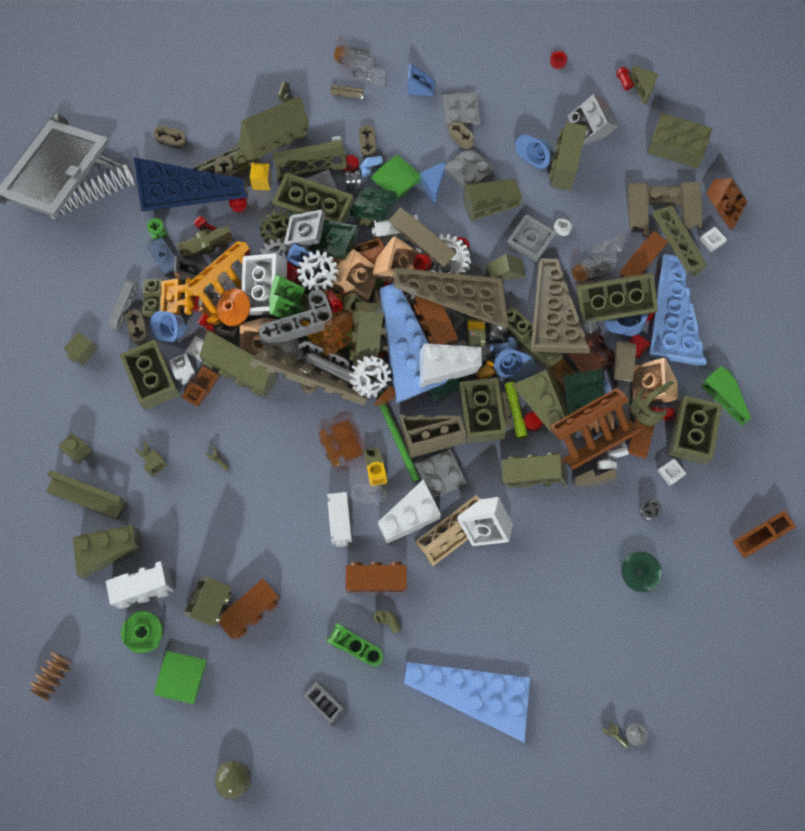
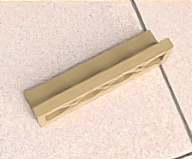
(444, 543)

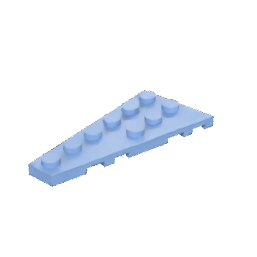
(675, 323)
(403, 343)
(486, 696)

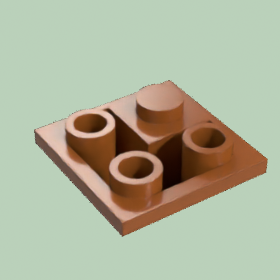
(727, 200)

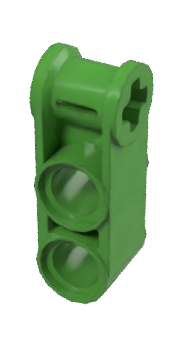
(344, 638)

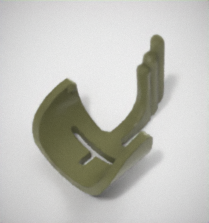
(648, 416)

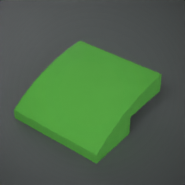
(396, 176)
(285, 298)
(180, 677)

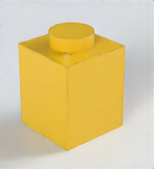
(260, 176)

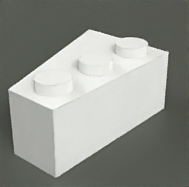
(447, 362)
(410, 514)
(140, 586)

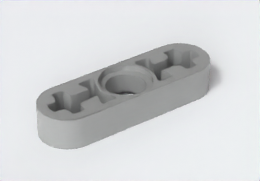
(123, 304)
(313, 346)

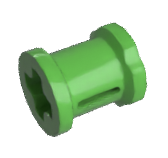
(159, 229)

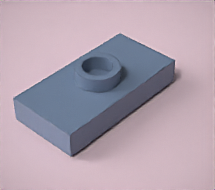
(162, 255)

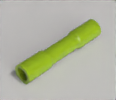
(518, 421)

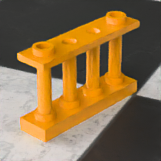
(211, 274)

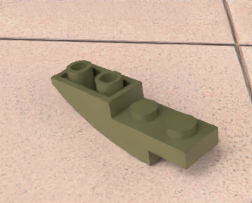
(522, 330)

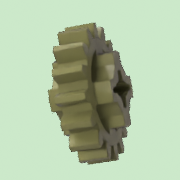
(276, 224)

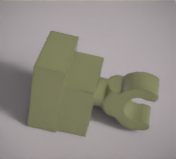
(153, 460)

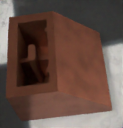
(600, 355)

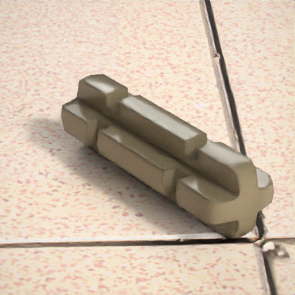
(346, 91)
(506, 410)

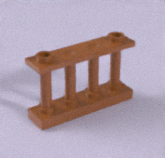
(589, 413)

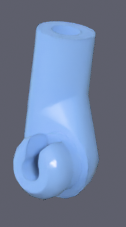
(365, 167)
(497, 347)

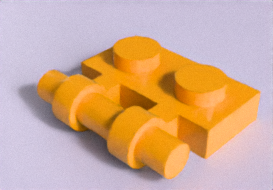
(171, 297)

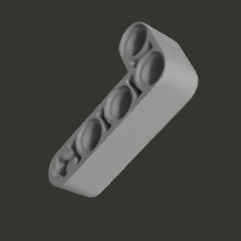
(294, 322)

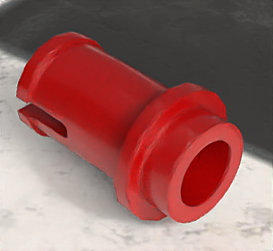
(626, 81)
(334, 302)
(669, 416)

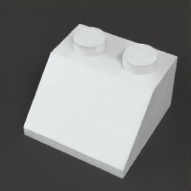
(486, 522)

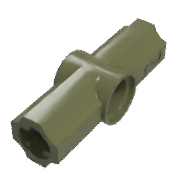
(205, 242)

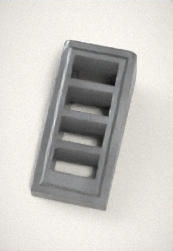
(338, 716)

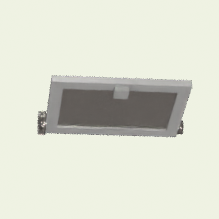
(52, 167)

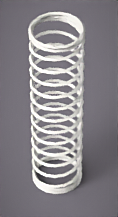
(128, 174)

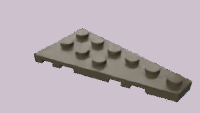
(468, 294)
(304, 373)

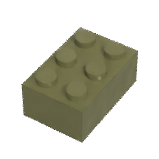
(680, 140)
(567, 156)
(149, 375)
(482, 410)
(695, 430)
(207, 601)

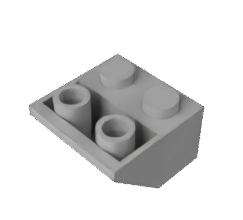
(596, 116)

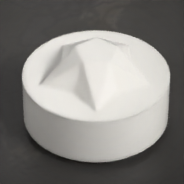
(562, 227)
(606, 465)

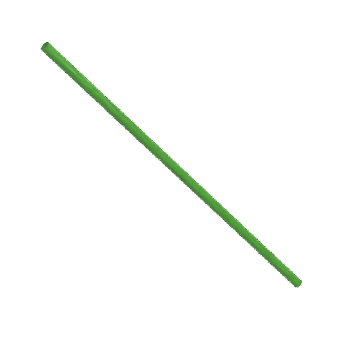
(391, 423)

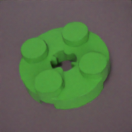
(151, 640)

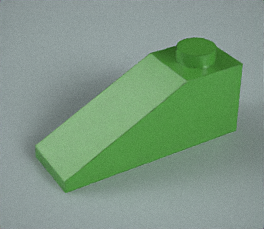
(725, 391)

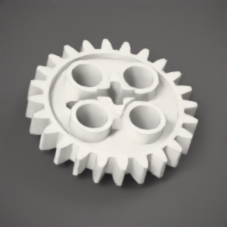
(458, 263)

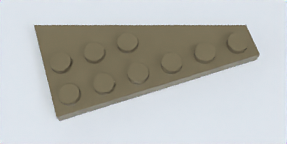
(555, 317)

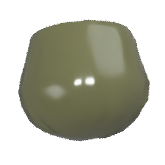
(232, 780)

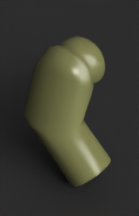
(282, 94)
(388, 618)

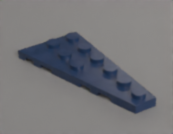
(177, 186)

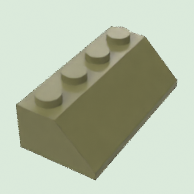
(273, 128)
(308, 196)
(617, 297)
(234, 363)

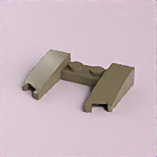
(686, 196)

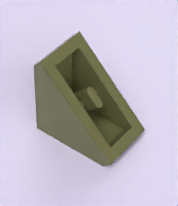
(643, 82)
(506, 268)

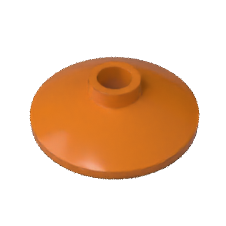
(239, 307)

